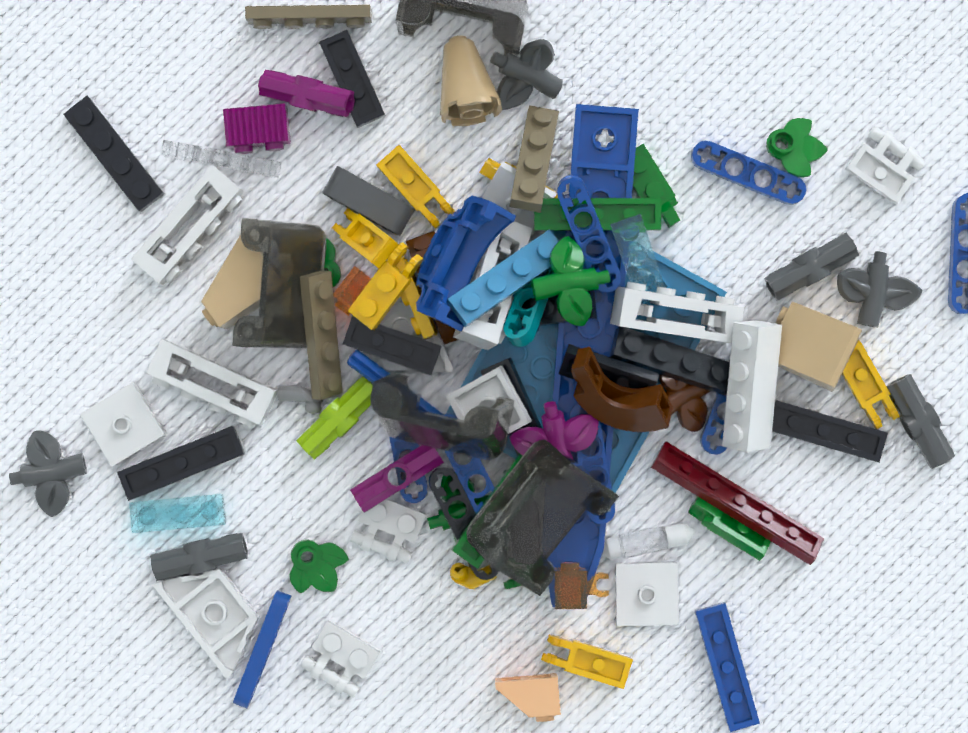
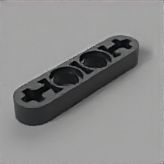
(456, 525)

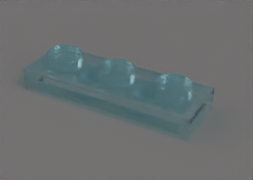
(637, 253)
(177, 513)

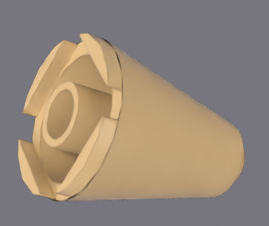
(466, 85)

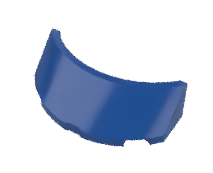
(455, 255)

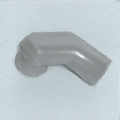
(299, 394)

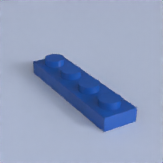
(727, 666)

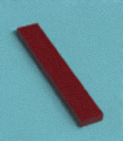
(737, 503)

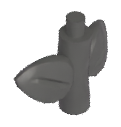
(525, 73)
(876, 290)
(48, 472)

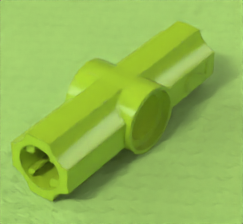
(337, 418)

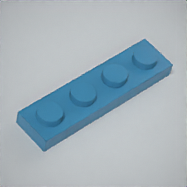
(503, 279)

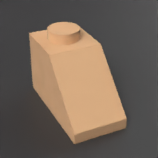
(532, 694)

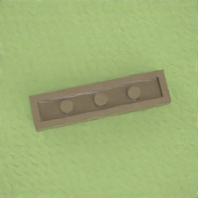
(321, 15)
(534, 159)
(321, 334)

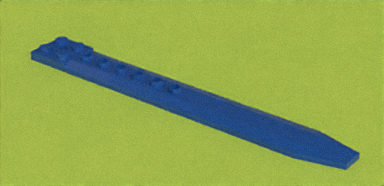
(606, 174)

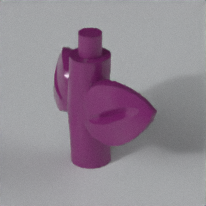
(567, 435)

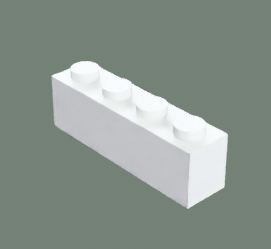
(752, 385)

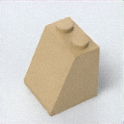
(235, 287)
(815, 345)

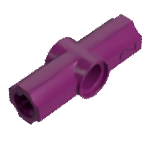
(306, 93)
(378, 488)

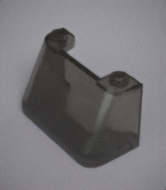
(507, 16)
(288, 253)
(479, 435)
(535, 513)

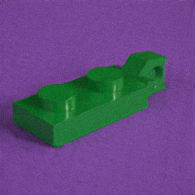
(650, 183)
(729, 528)

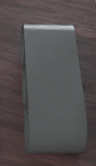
(368, 201)

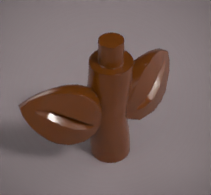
(687, 402)

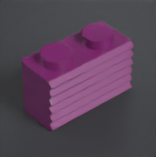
(257, 128)

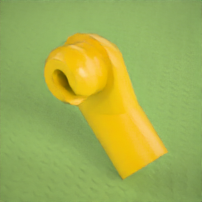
(465, 577)

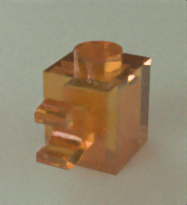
(350, 289)
(572, 586)

